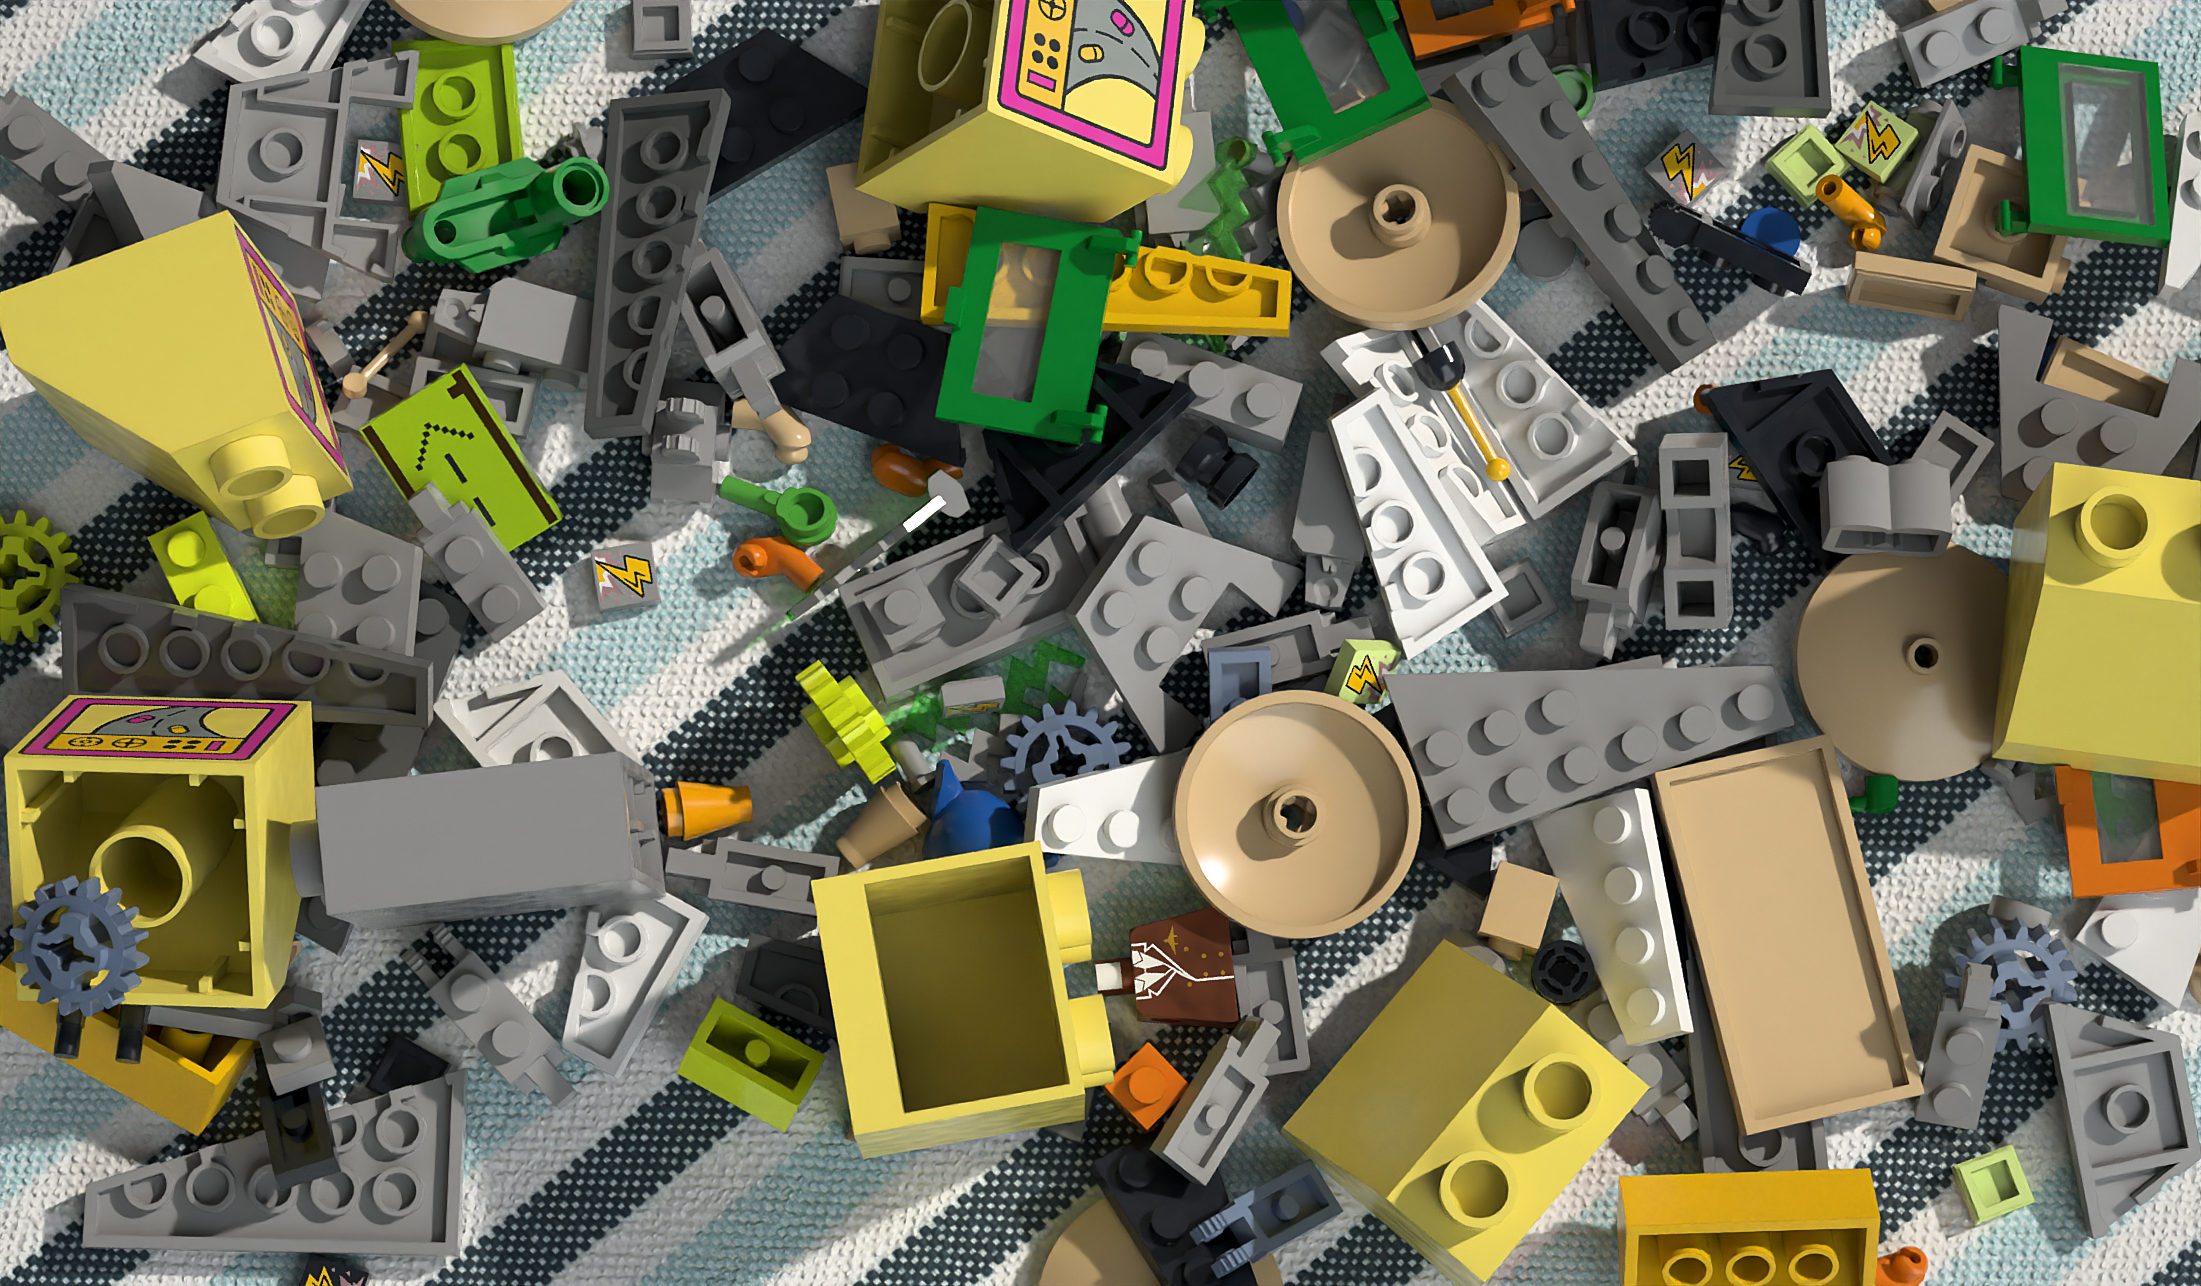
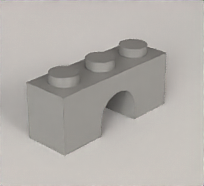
(1235, 396)
(1698, 530)

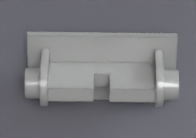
(1919, 184)

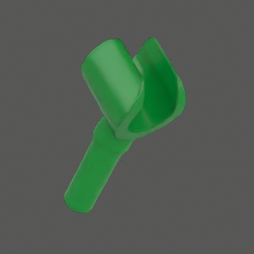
(1879, 797)

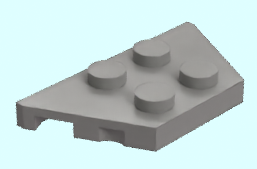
(2121, 1108)

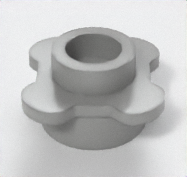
(586, 143)

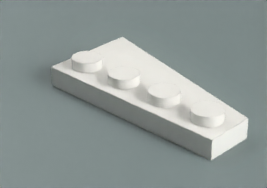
(1385, 361)
(1529, 412)

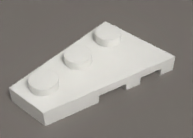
(625, 974)

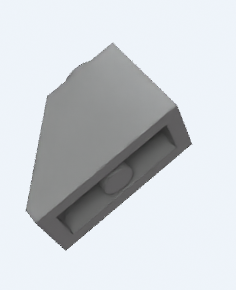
(144, 203)

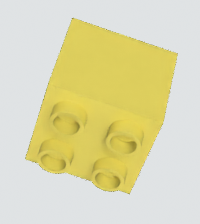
(960, 997)

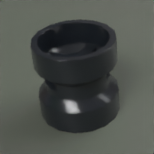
(1217, 467)
(1557, 980)

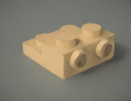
(2017, 264)

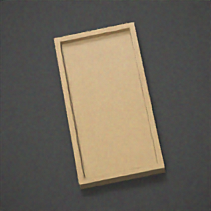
(1786, 935)

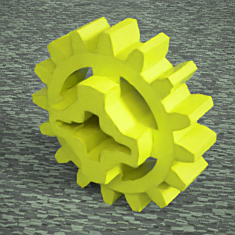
(43, 581)
(845, 722)

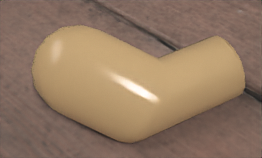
(782, 427)

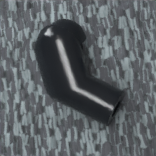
(1758, 525)

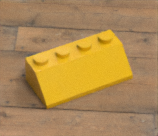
(180, 1070)
(1748, 1229)

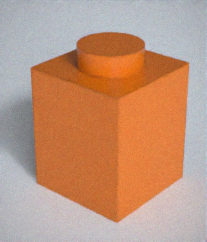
(1146, 1088)

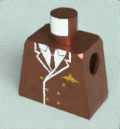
(1177, 971)

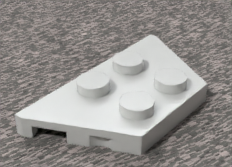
(530, 722)

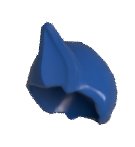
(970, 820)

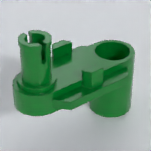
(505, 213)

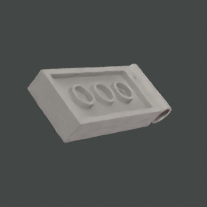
(971, 632)

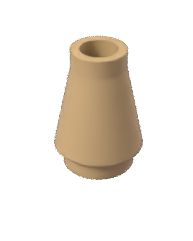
(882, 825)

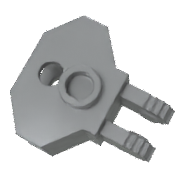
(688, 442)

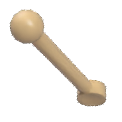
(355, 384)

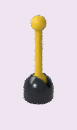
(1444, 371)

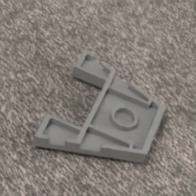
(288, 157)
(2056, 425)
(357, 585)
(1150, 602)

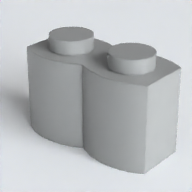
(1885, 507)

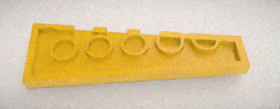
(1161, 295)

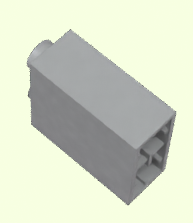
(482, 842)

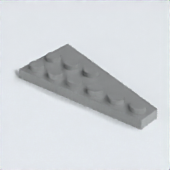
(1539, 741)
(391, 1198)

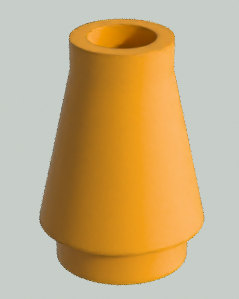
(702, 808)

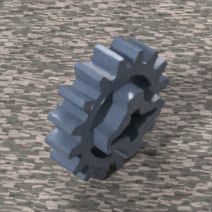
(1056, 736)
(84, 941)
(2030, 981)

